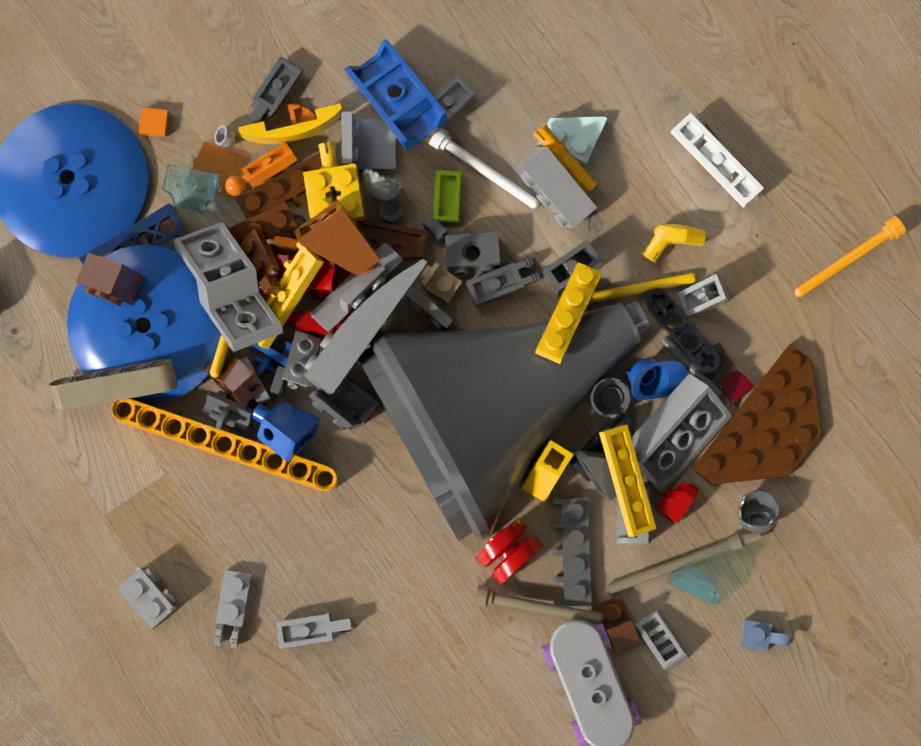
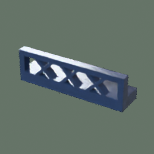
(142, 227)

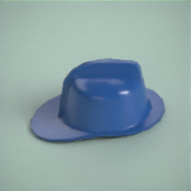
(655, 378)

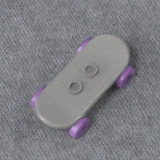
(591, 684)

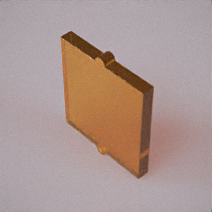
(219, 161)

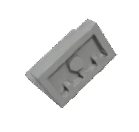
(367, 143)

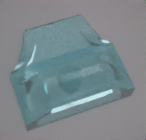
(190, 187)
(695, 584)

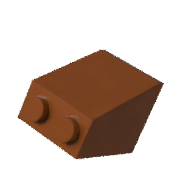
(338, 239)

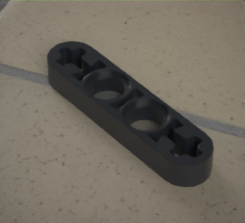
(680, 333)

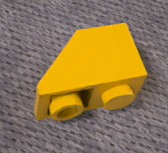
(547, 471)

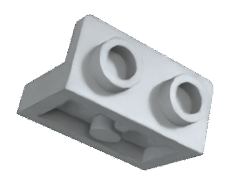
(147, 596)

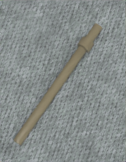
(733, 543)

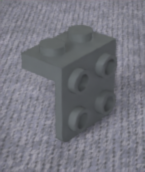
(348, 404)

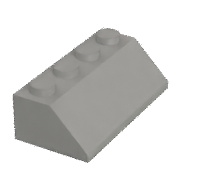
(678, 432)

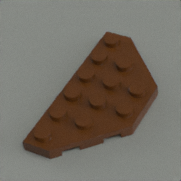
(770, 427)

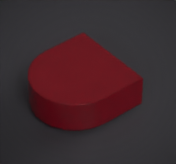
(735, 385)

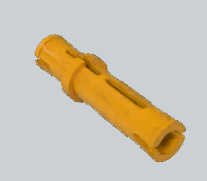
(559, 150)

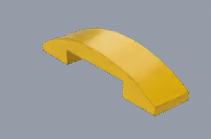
(325, 118)

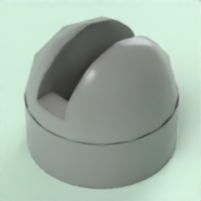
(225, 136)

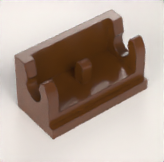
(236, 379)

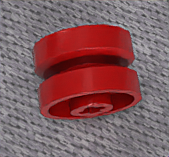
(506, 548)

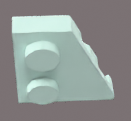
(578, 134)

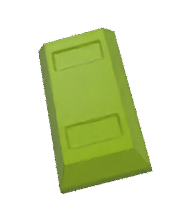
(447, 196)

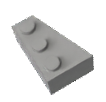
(554, 187)

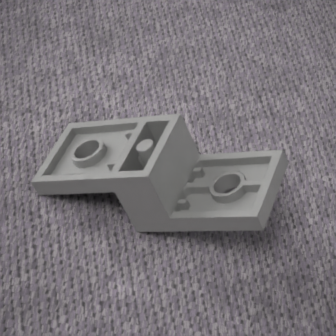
(228, 286)

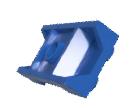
(410, 115)

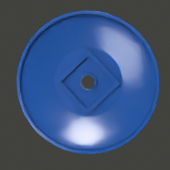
(101, 200)
(180, 329)

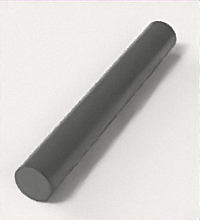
(678, 354)

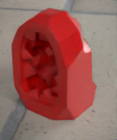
(677, 501)

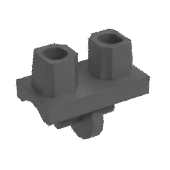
(227, 412)

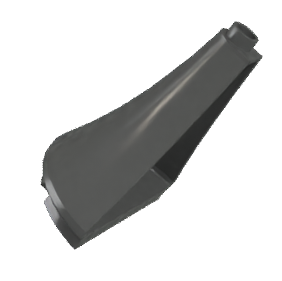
(486, 405)

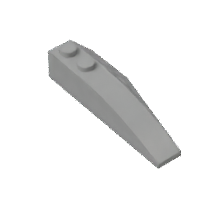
(353, 336)

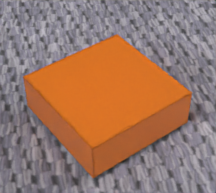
(153, 122)
(286, 245)

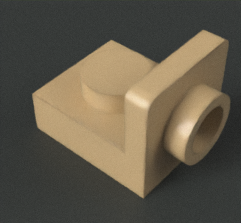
(440, 282)

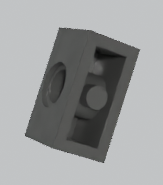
(485, 243)
(560, 271)

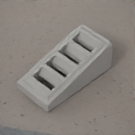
(675, 660)

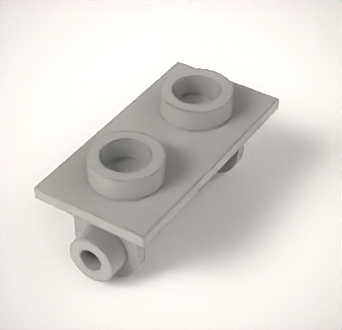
(301, 350)

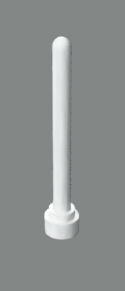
(443, 141)

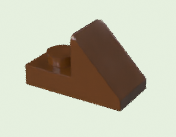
(618, 625)

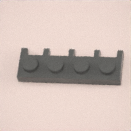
(574, 551)

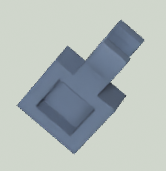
(759, 635)

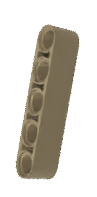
(113, 384)

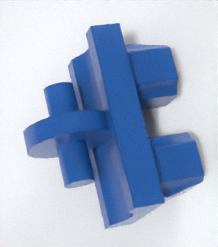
(271, 355)

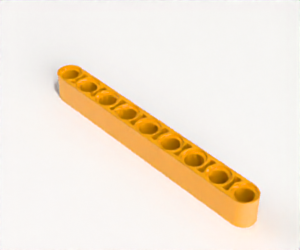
(212, 441)

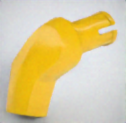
(672, 234)

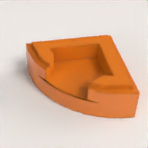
(300, 114)

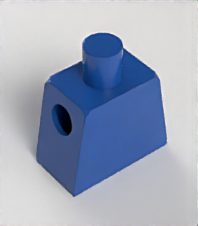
(285, 428)

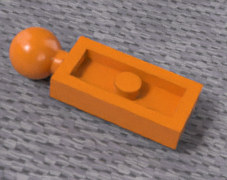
(261, 169)

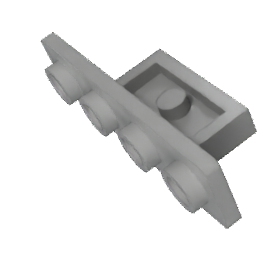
(355, 289)

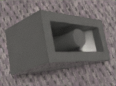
(598, 471)

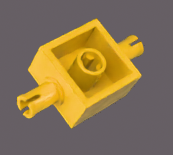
(334, 177)

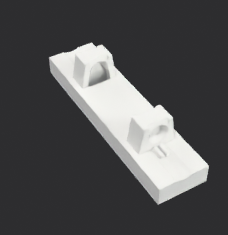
(717, 160)

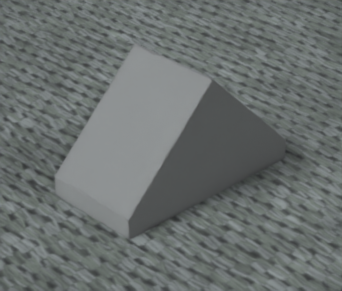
(703, 295)

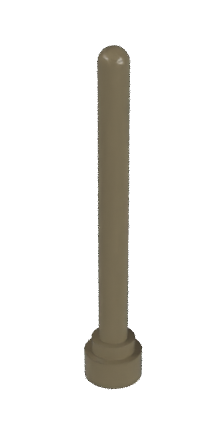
(487, 596)

